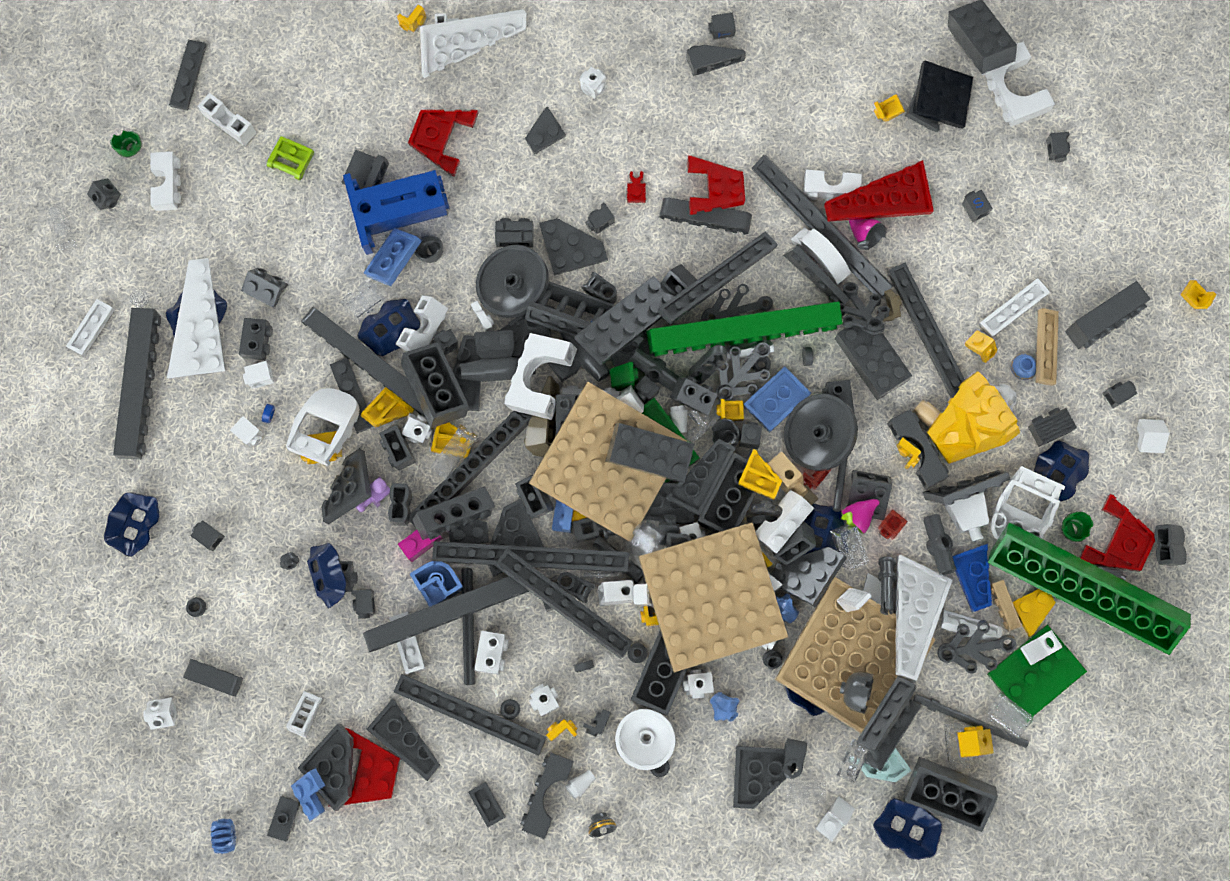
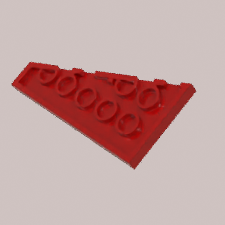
(890, 196)

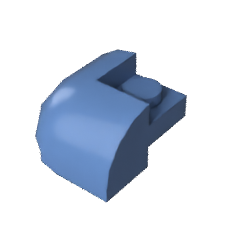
(436, 582)

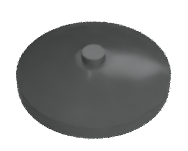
(511, 280)
(820, 432)

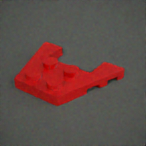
(433, 132)
(723, 184)
(1128, 544)
(375, 771)

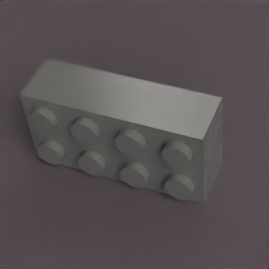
(982, 36)
(1108, 316)
(873, 360)
(434, 385)
(649, 452)
(729, 500)
(658, 682)
(950, 794)

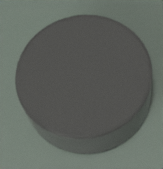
(807, 356)
(583, 666)
(662, 770)

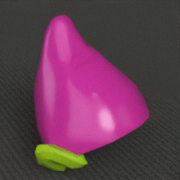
(860, 514)

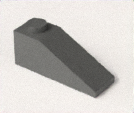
(709, 58)

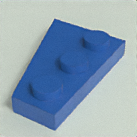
(974, 577)

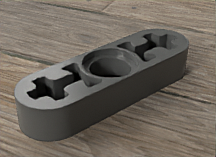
(708, 358)

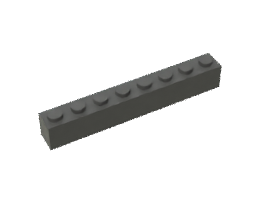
(136, 383)

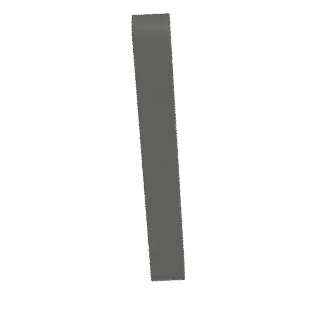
(361, 356)
(477, 454)
(442, 613)

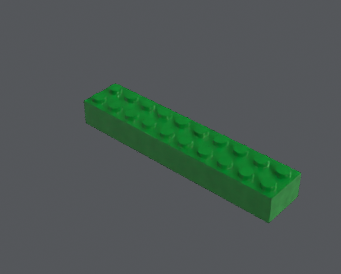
(745, 327)
(1090, 588)

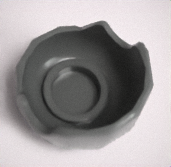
(435, 246)
(726, 431)

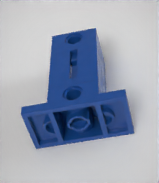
(395, 204)

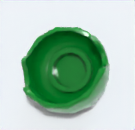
(120, 143)
(1081, 521)

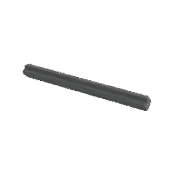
(468, 632)

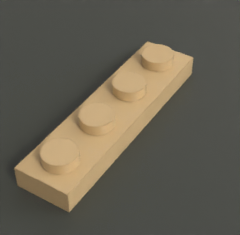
(1047, 347)

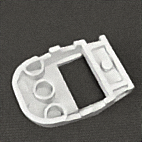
(331, 406)
(1033, 483)

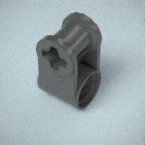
(598, 287)
(576, 586)
(794, 754)

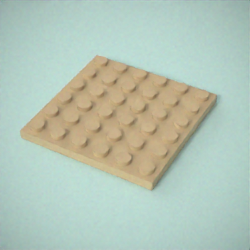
(577, 470)
(713, 597)
(837, 646)

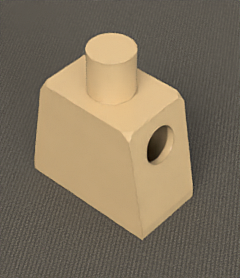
(791, 477)

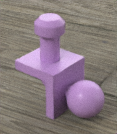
(379, 491)

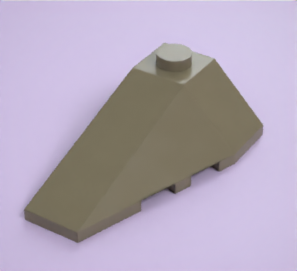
(540, 430)

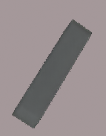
(727, 219)

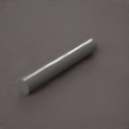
(839, 486)

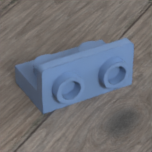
(562, 518)

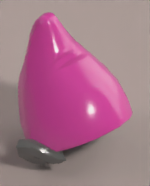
(867, 232)

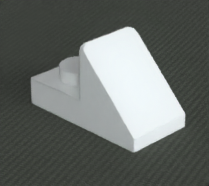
(835, 818)

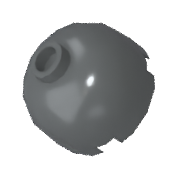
(857, 691)

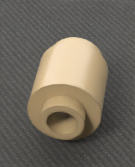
(926, 412)

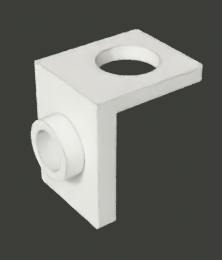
(1039, 648)

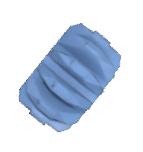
(223, 836)

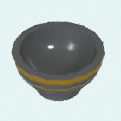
(598, 821)

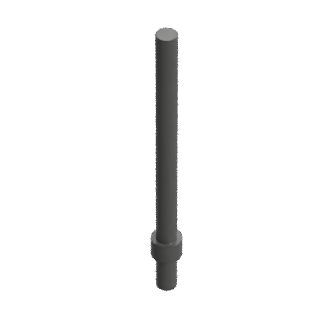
(934, 705)

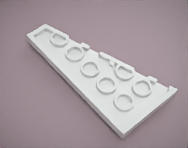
(462, 38)
(197, 334)
(918, 609)

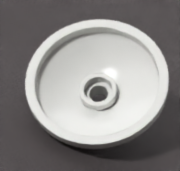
(638, 751)

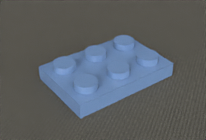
(392, 257)
(776, 399)

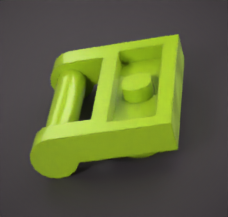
(292, 152)

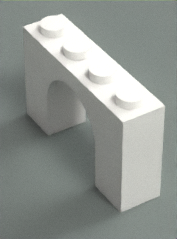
(1017, 108)
(536, 352)

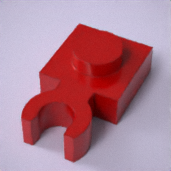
(636, 191)

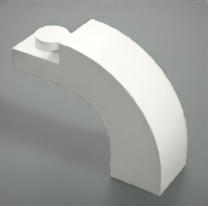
(824, 254)

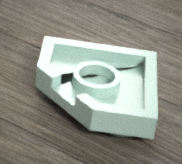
(892, 771)

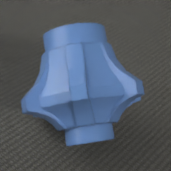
(787, 609)
(724, 707)

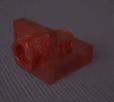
(818, 476)
(892, 525)

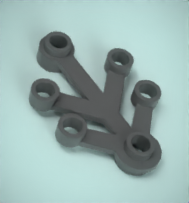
(732, 309)
(872, 325)
(741, 374)
(974, 648)

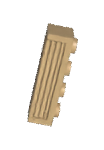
(1005, 605)

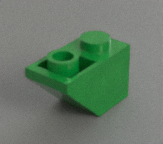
(623, 376)

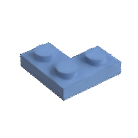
(305, 790)

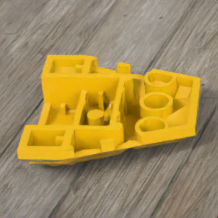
(973, 421)

